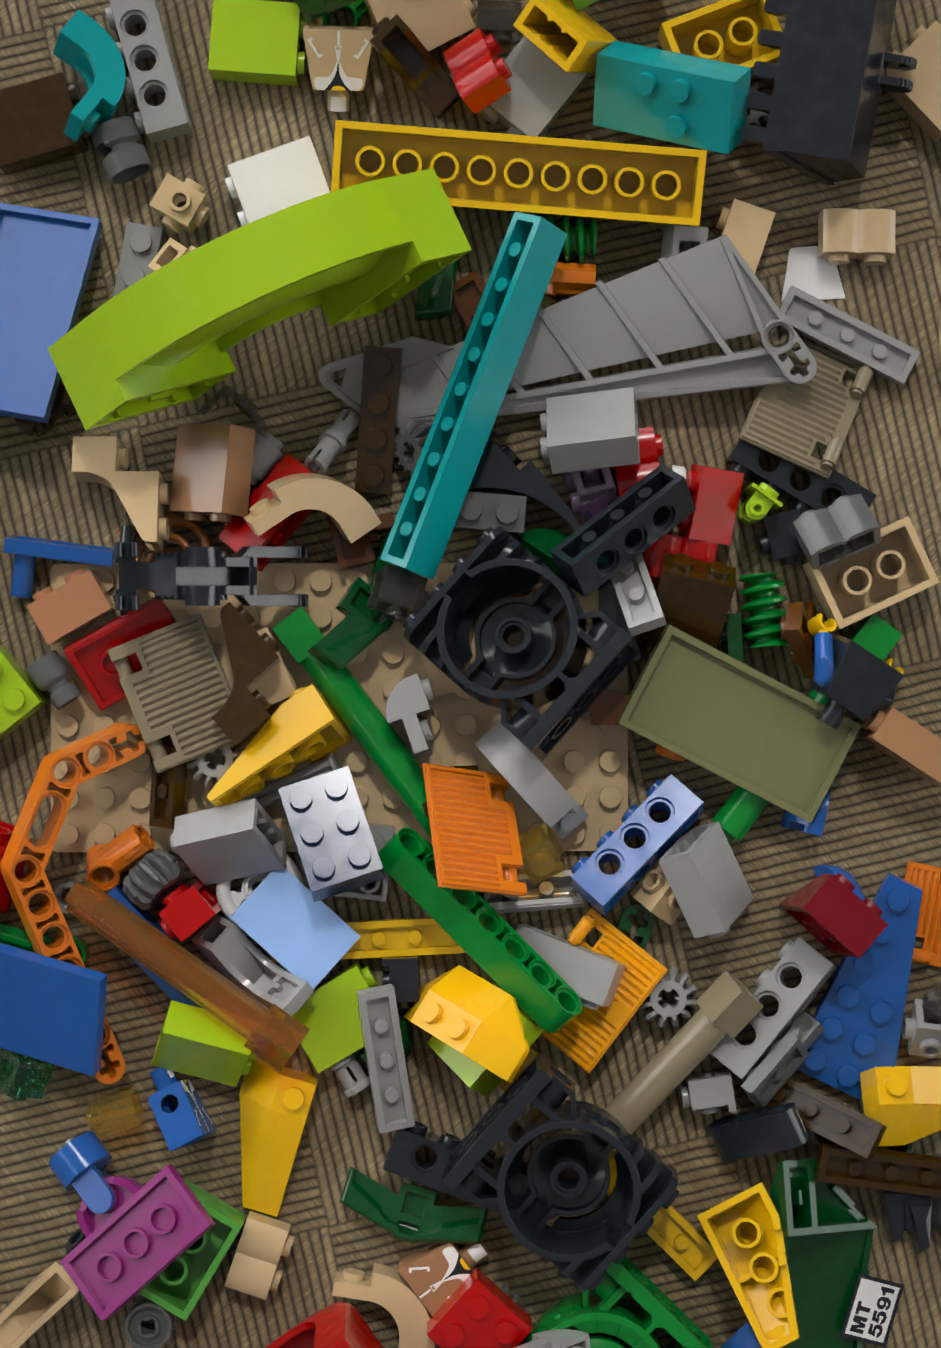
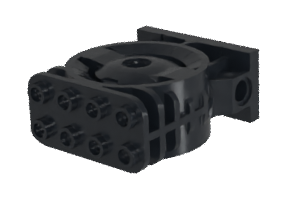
(506, 568)
(580, 1244)

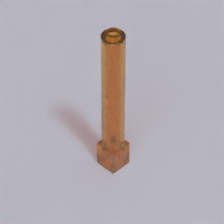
(268, 1032)

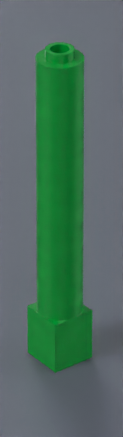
(359, 714)
(744, 807)

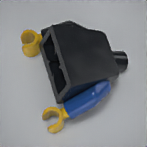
(849, 675)

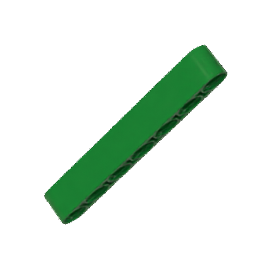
(481, 934)

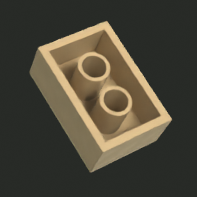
(874, 577)

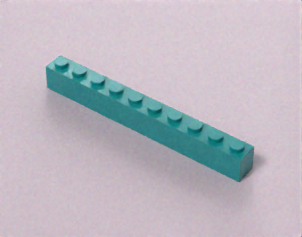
(474, 394)

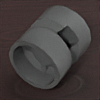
(119, 145)
(149, 1324)

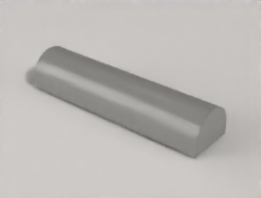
(546, 895)

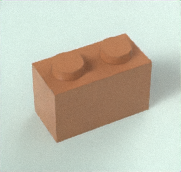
(71, 606)

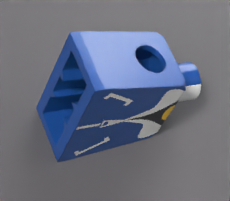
(187, 1122)

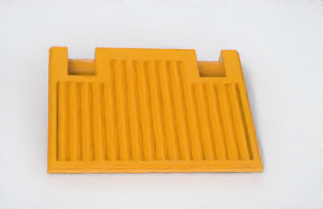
(594, 1031)

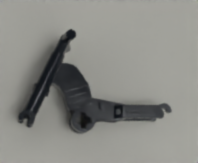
(199, 575)

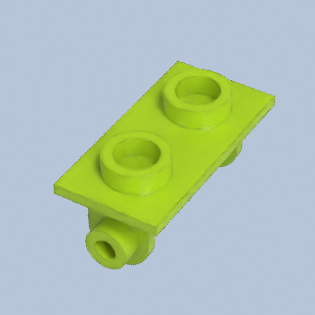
(758, 503)

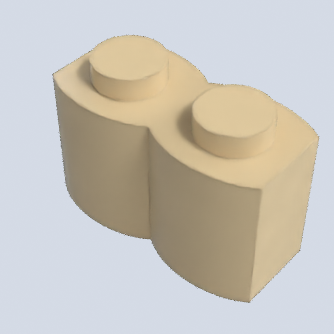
(856, 235)
(258, 1254)

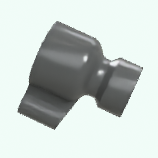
(50, 675)

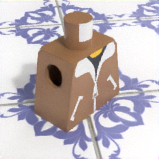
(439, 1270)

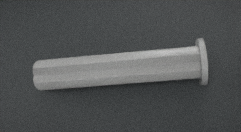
(270, 795)

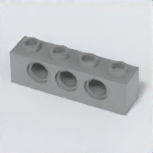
(171, 116)
(792, 1002)

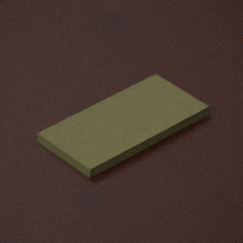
(737, 723)

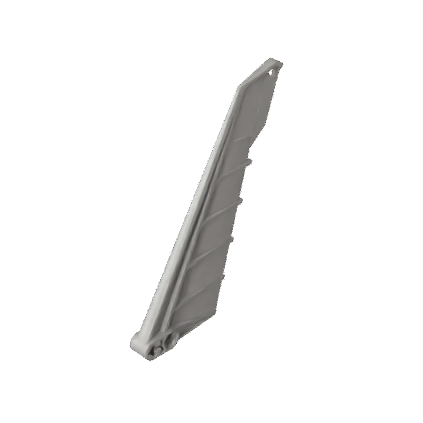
(653, 311)

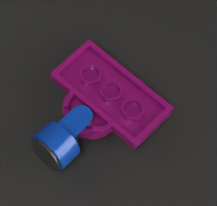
(127, 1226)

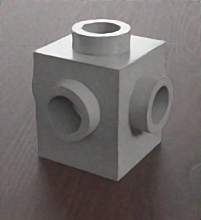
(922, 1031)

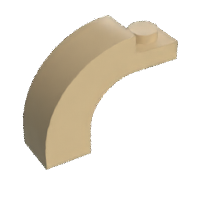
(314, 491)
(394, 1294)

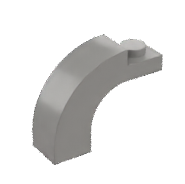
(531, 780)
(249, 968)

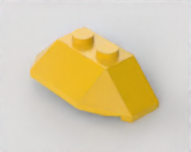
(473, 1020)

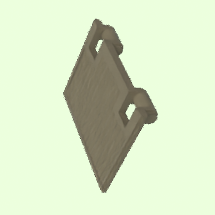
(796, 416)
(175, 690)

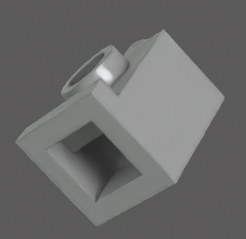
(684, 235)
(708, 1091)

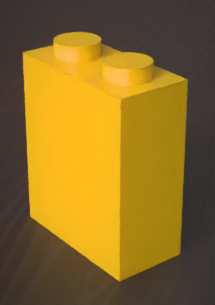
(563, 33)

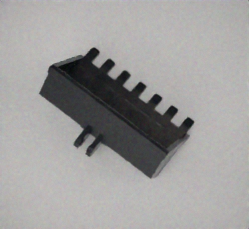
(826, 84)

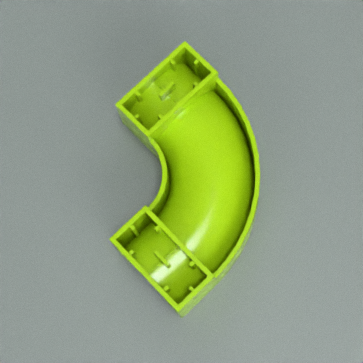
(173, 328)

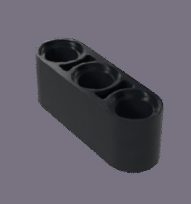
(758, 1132)

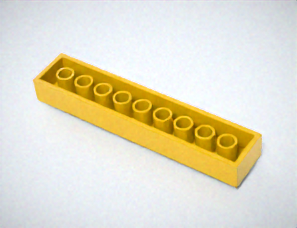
(529, 171)

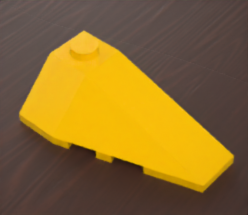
(296, 732)
(904, 1101)
(271, 1127)
(754, 1258)

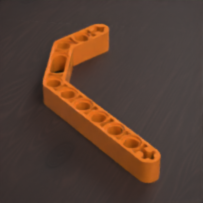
(39, 852)

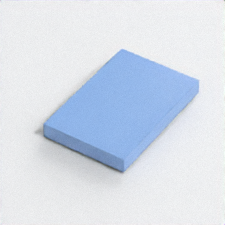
(293, 928)

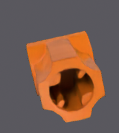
(571, 279)
(117, 856)

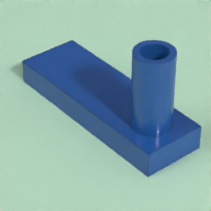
(28, 548)

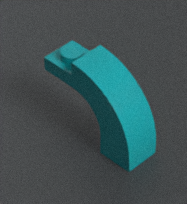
(100, 64)

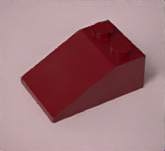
(836, 915)

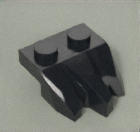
(911, 1214)

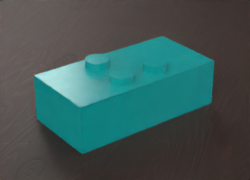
(671, 96)

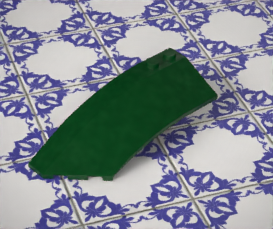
(824, 1249)

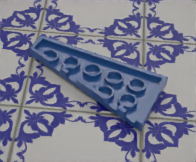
(868, 997)

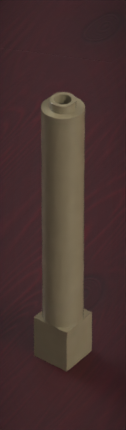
(723, 1010)

